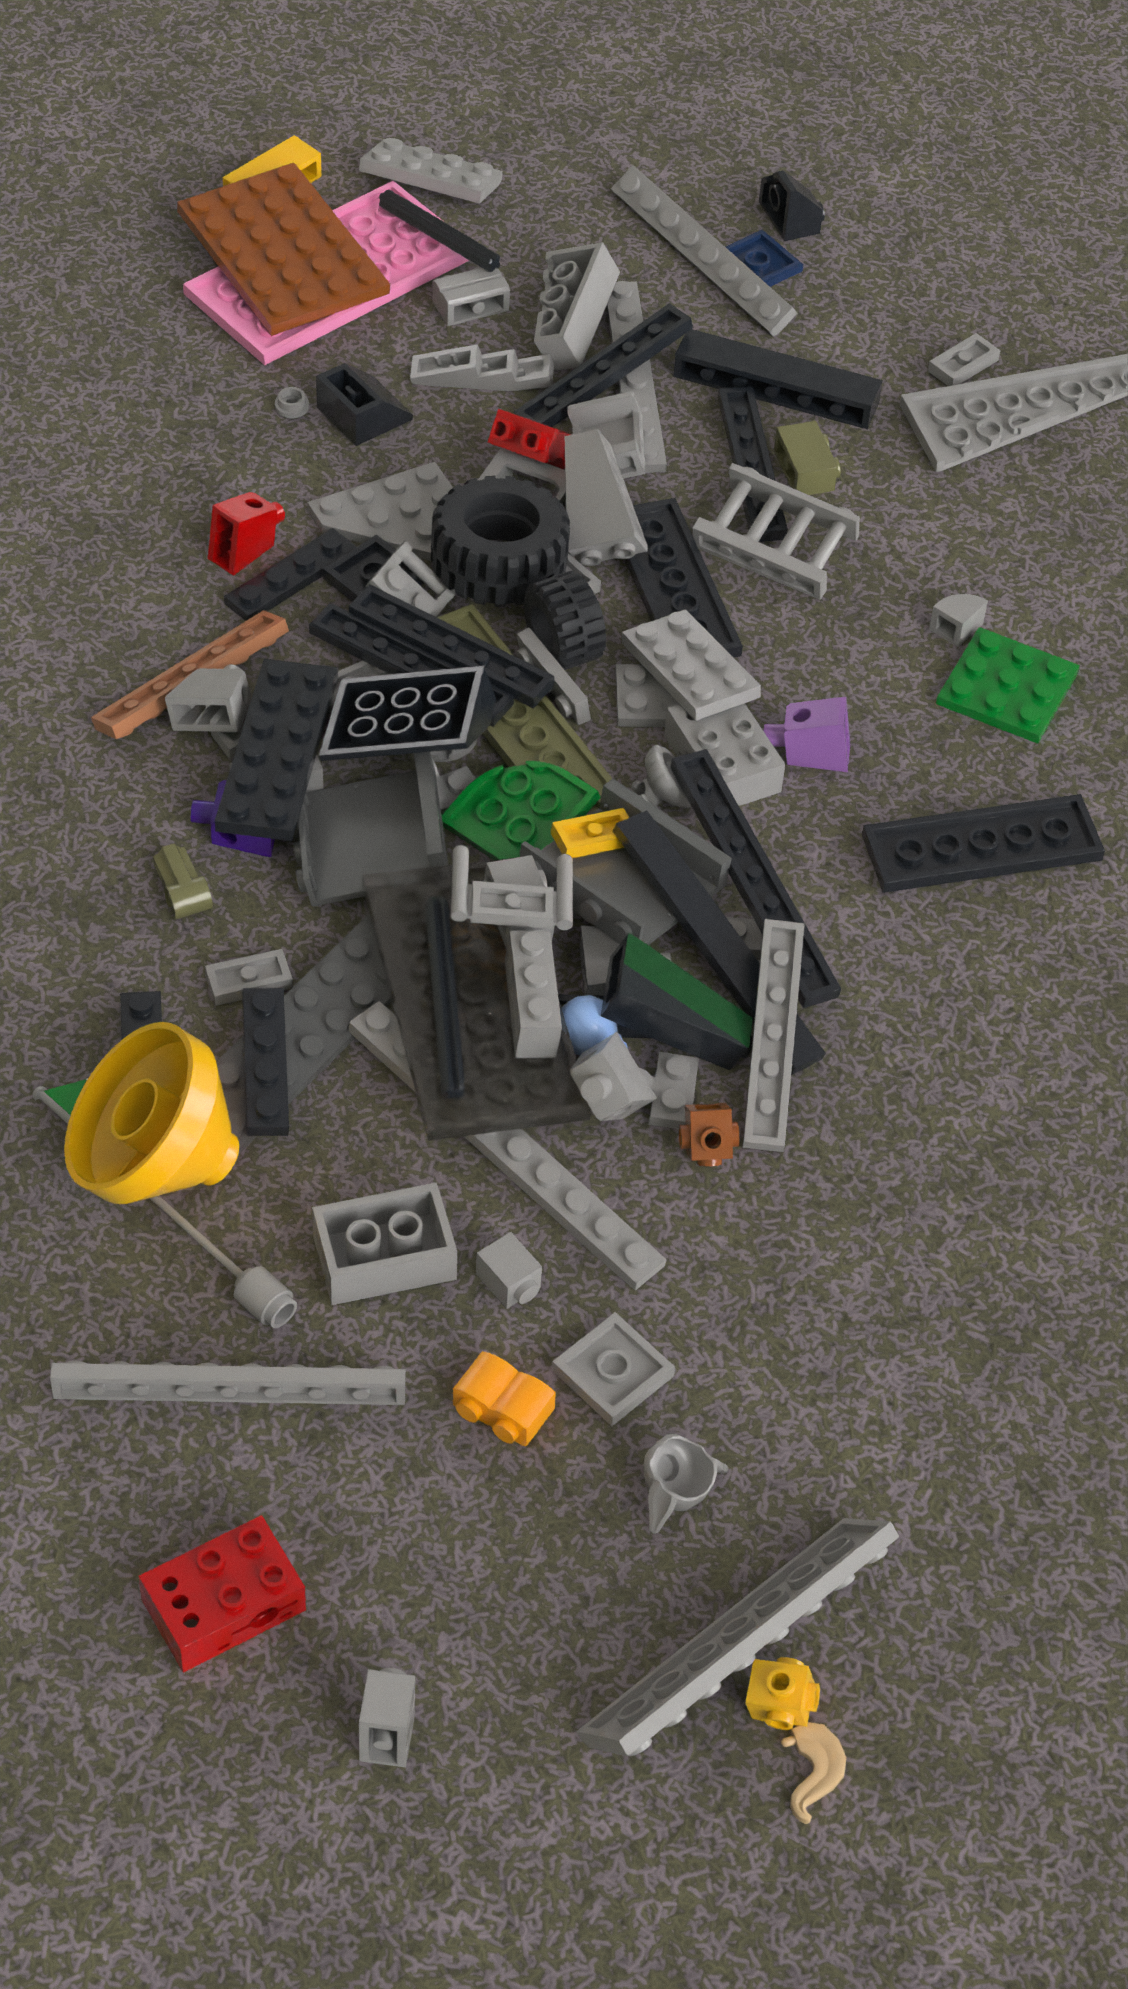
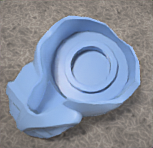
(586, 1024)

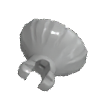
(660, 781)

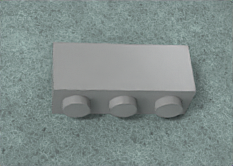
(533, 994)

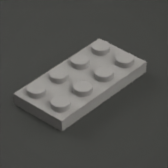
(430, 170)
(691, 664)

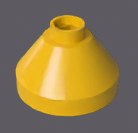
(151, 1119)

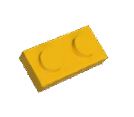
(588, 833)

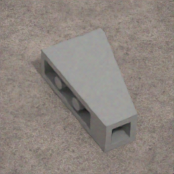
(598, 502)

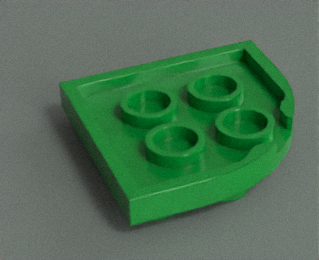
(516, 807)

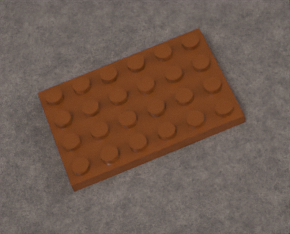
(283, 248)

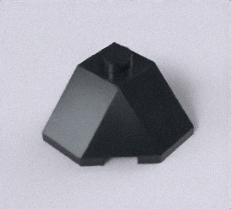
(790, 206)

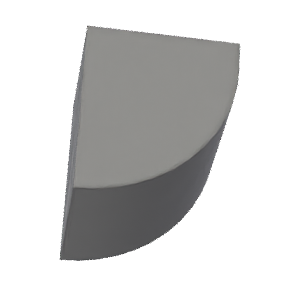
(958, 617)

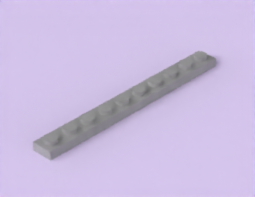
(531, 1169)

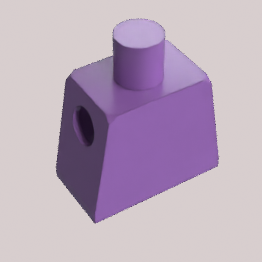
(814, 734)

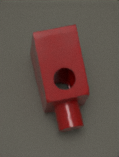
(242, 530)

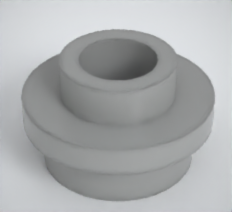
(291, 403)

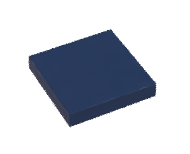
(766, 257)

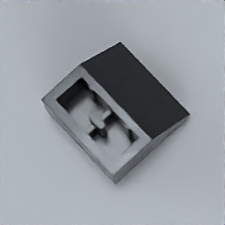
(358, 403)

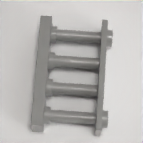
(776, 562)

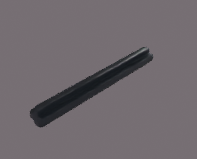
(439, 230)

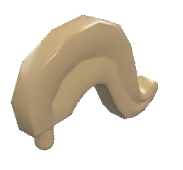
(828, 1765)

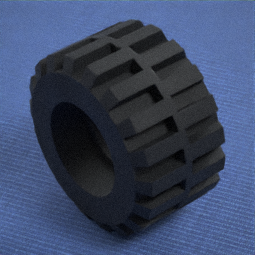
(566, 618)

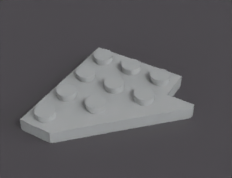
(391, 507)

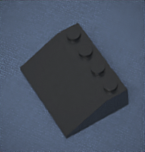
(408, 713)

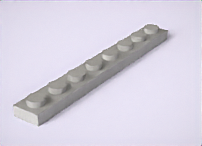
(704, 251)
(623, 315)
(228, 1383)

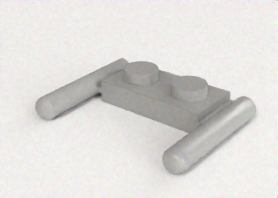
(512, 902)

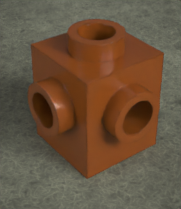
(702, 1120)

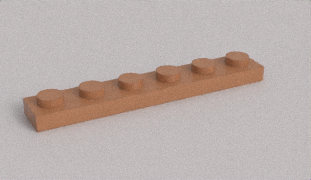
(149, 699)

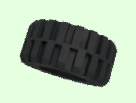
(498, 511)

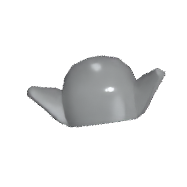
(677, 1477)

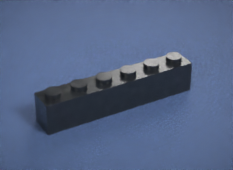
(778, 378)

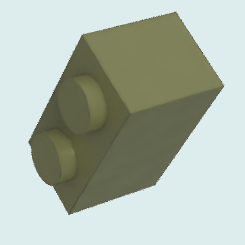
(806, 458)

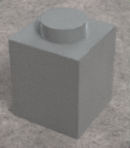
(509, 1271)

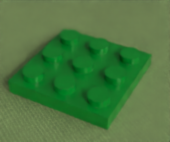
(1008, 685)

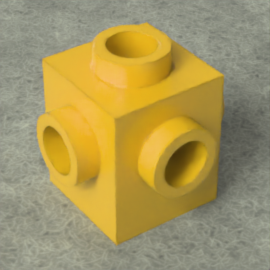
(782, 1693)

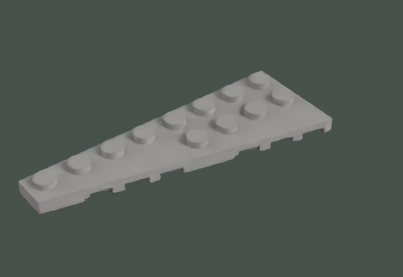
(990, 413)

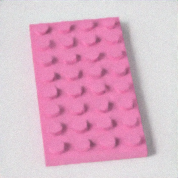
(397, 249)

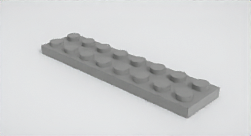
(736, 1636)

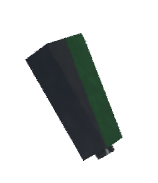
(673, 1006)

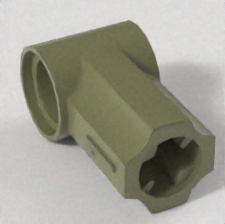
(181, 884)

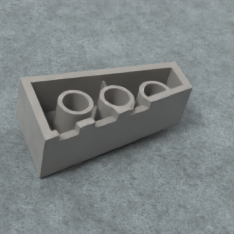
(573, 301)

